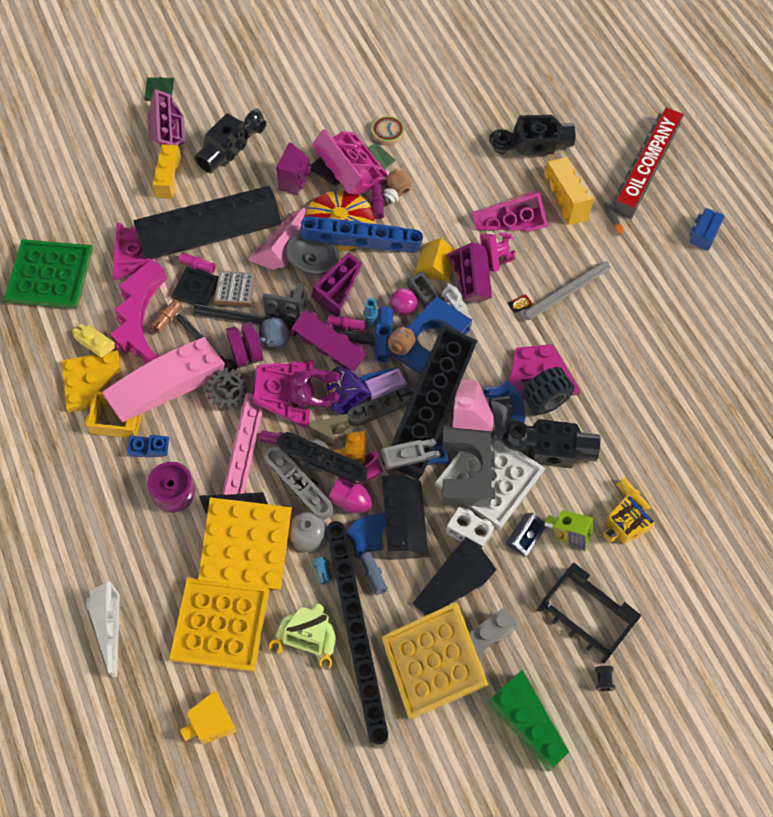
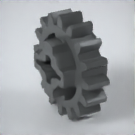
(227, 380)

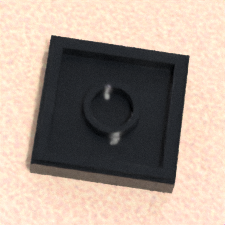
(195, 287)

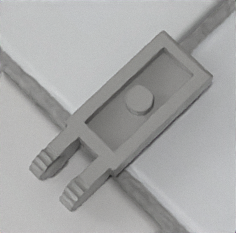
(408, 453)

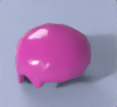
(403, 302)

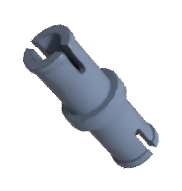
(373, 573)

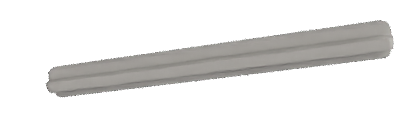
(566, 290)

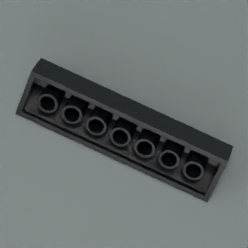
(207, 222)

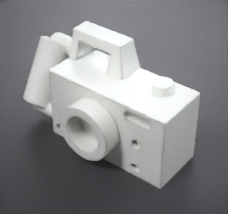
(453, 298)

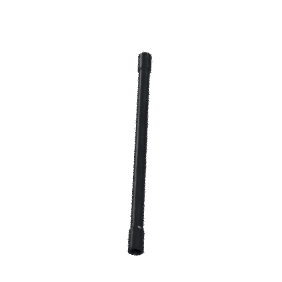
(209, 311)

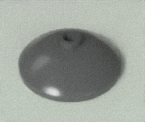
(311, 256)

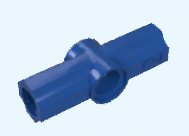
(383, 325)

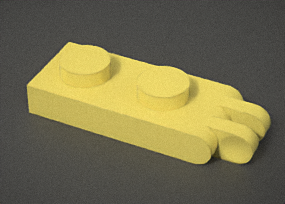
(93, 340)

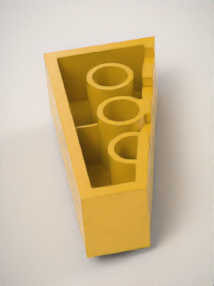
(568, 191)

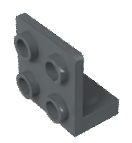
(286, 307)

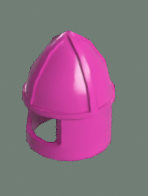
(350, 497)

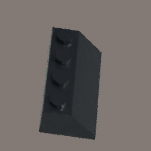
(404, 517)

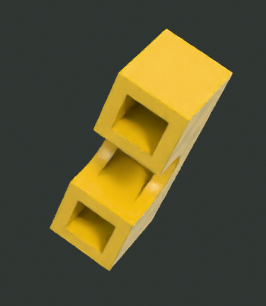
(164, 178)

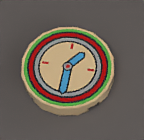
(388, 130)

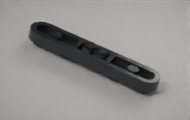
(307, 450)

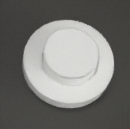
(390, 195)

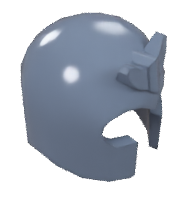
(274, 333)

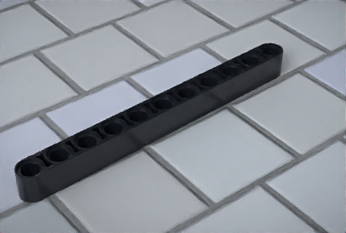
(360, 639)

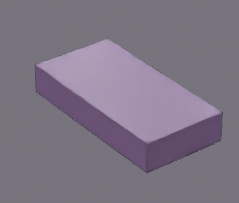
(385, 383)

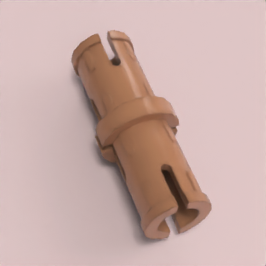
(166, 316)

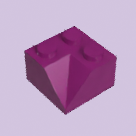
(292, 170)

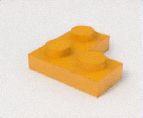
(355, 446)

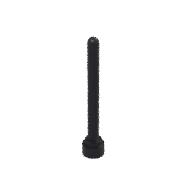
(229, 364)

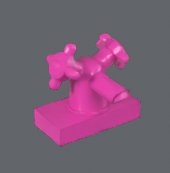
(497, 250)

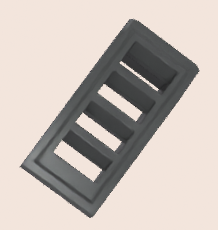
(420, 277)

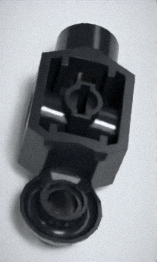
(534, 136)
(228, 139)
(553, 442)

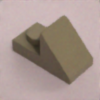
(323, 429)

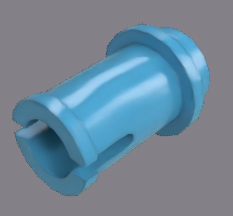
(322, 570)

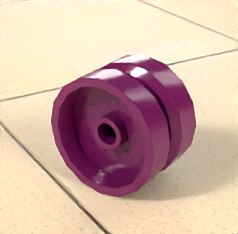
(244, 344)
(171, 487)

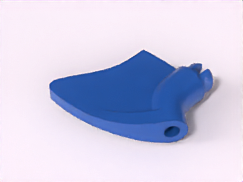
(507, 389)
(367, 534)

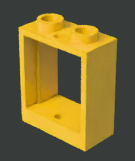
(92, 420)

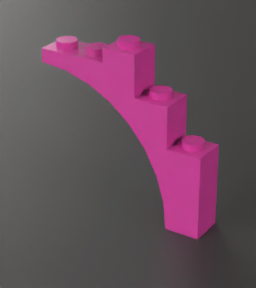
(137, 293)

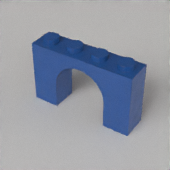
(433, 317)

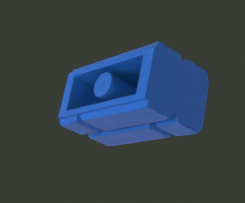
(706, 228)

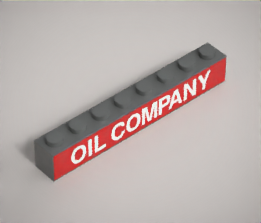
(648, 162)

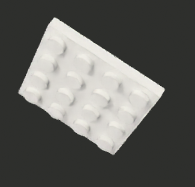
(513, 480)

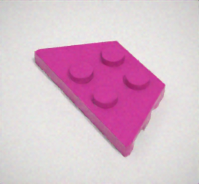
(127, 253)

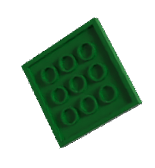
(48, 274)

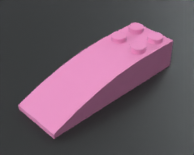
(164, 379)

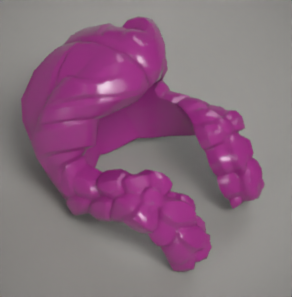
(303, 391)

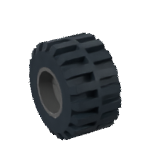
(548, 390)

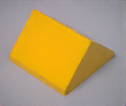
(434, 260)

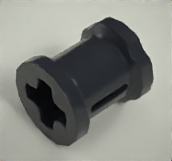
(604, 678)

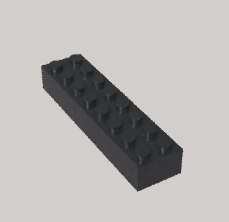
(434, 393)

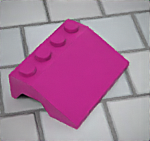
(350, 161)

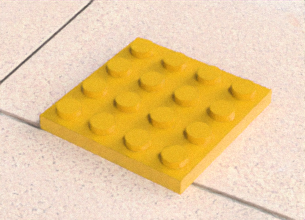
(245, 543)
(220, 625)
(434, 661)

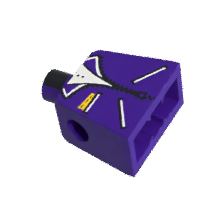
(350, 388)

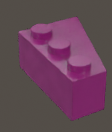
(472, 270)
(336, 285)

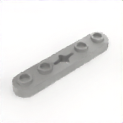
(310, 495)

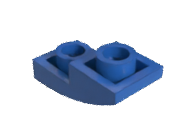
(148, 447)

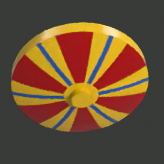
(341, 206)

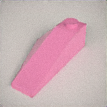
(273, 252)
(471, 407)

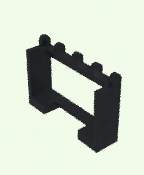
(581, 577)

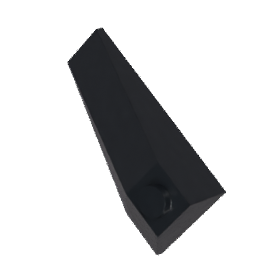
(460, 574)

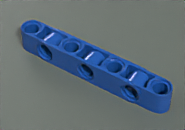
(360, 234)

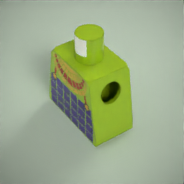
(572, 528)

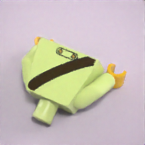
(307, 631)

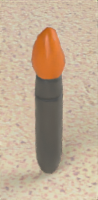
(618, 227)

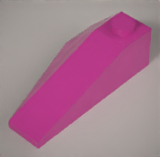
(517, 213)

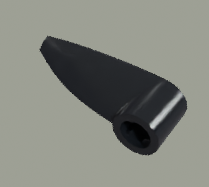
(502, 414)

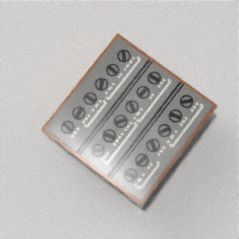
(235, 288)

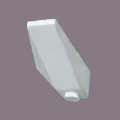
(104, 612)

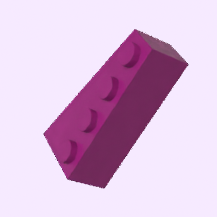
(328, 341)

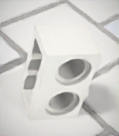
(473, 524)

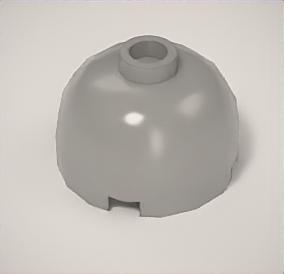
(307, 532)

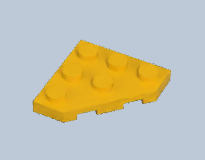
(85, 376)

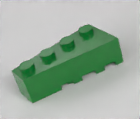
(528, 719)

